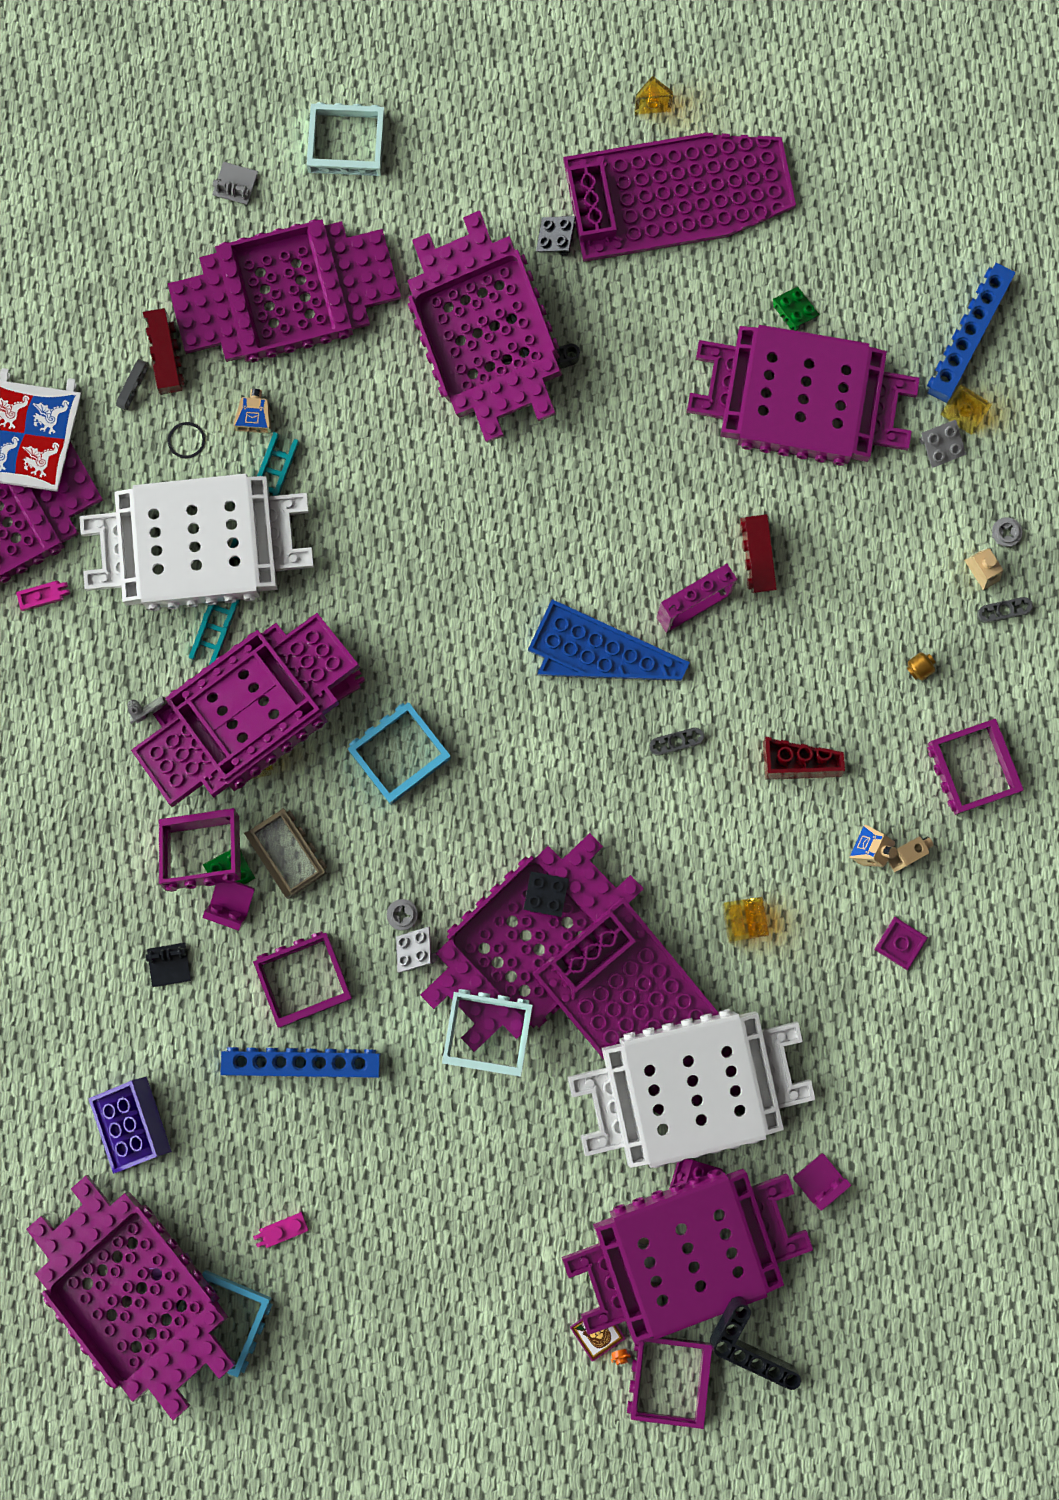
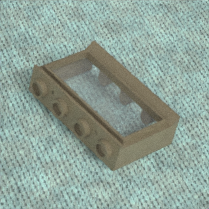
(286, 853)

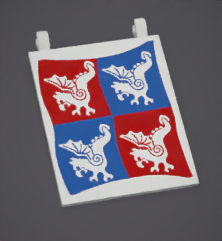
(35, 432)

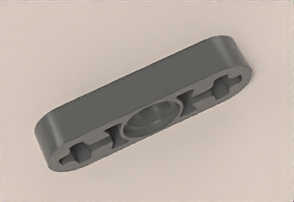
(133, 380)
(990, 608)
(688, 732)

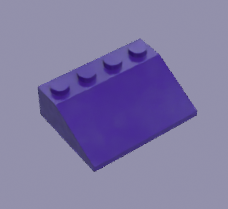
(129, 1124)

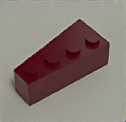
(164, 351)
(758, 553)
(798, 761)

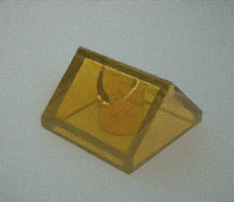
(653, 98)
(966, 408)

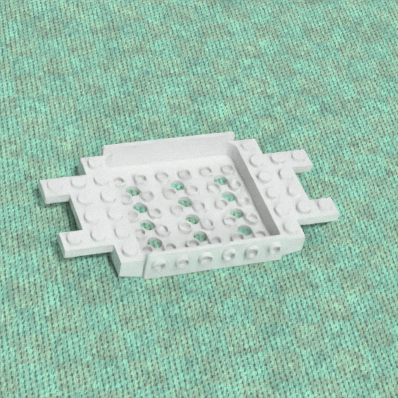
(261, 531)
(626, 1106)

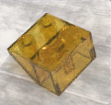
(745, 919)

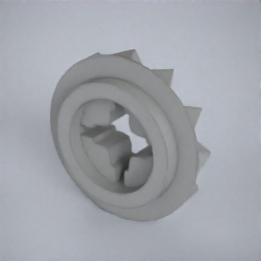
(1015, 532)
(397, 906)

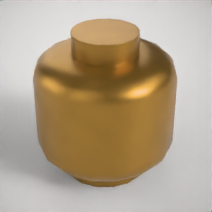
(921, 666)

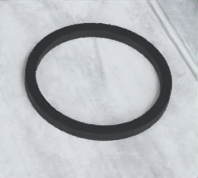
(181, 424)

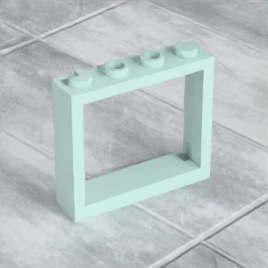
(347, 167)
(480, 1065)

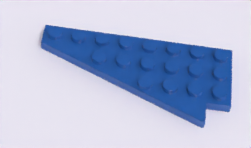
(591, 649)

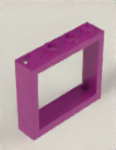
(696, 598)
(1003, 756)
(192, 822)
(282, 952)
(634, 1387)

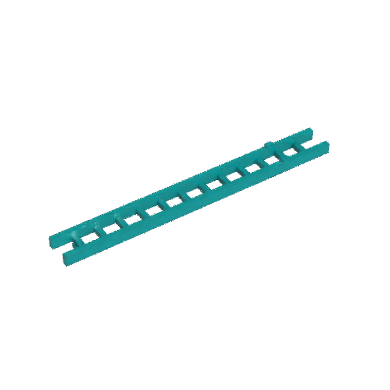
(230, 613)

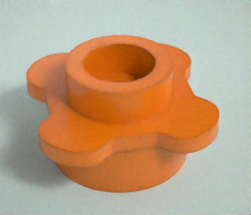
(620, 1356)

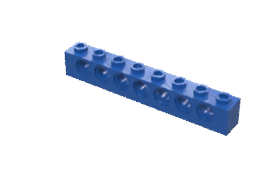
(1001, 277)
(230, 1066)

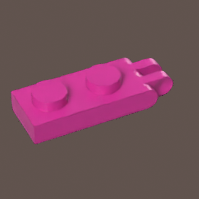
(42, 595)
(347, 686)
(282, 1230)

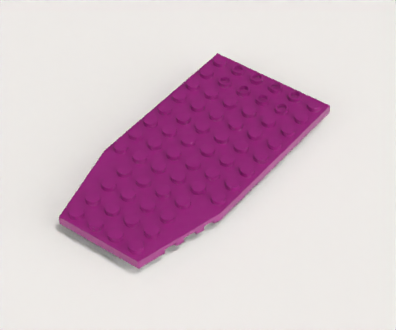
(675, 192)
(624, 981)

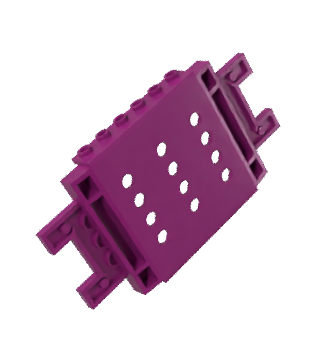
(461, 271)
(740, 379)
(586, 899)
(90, 1240)
(624, 1281)

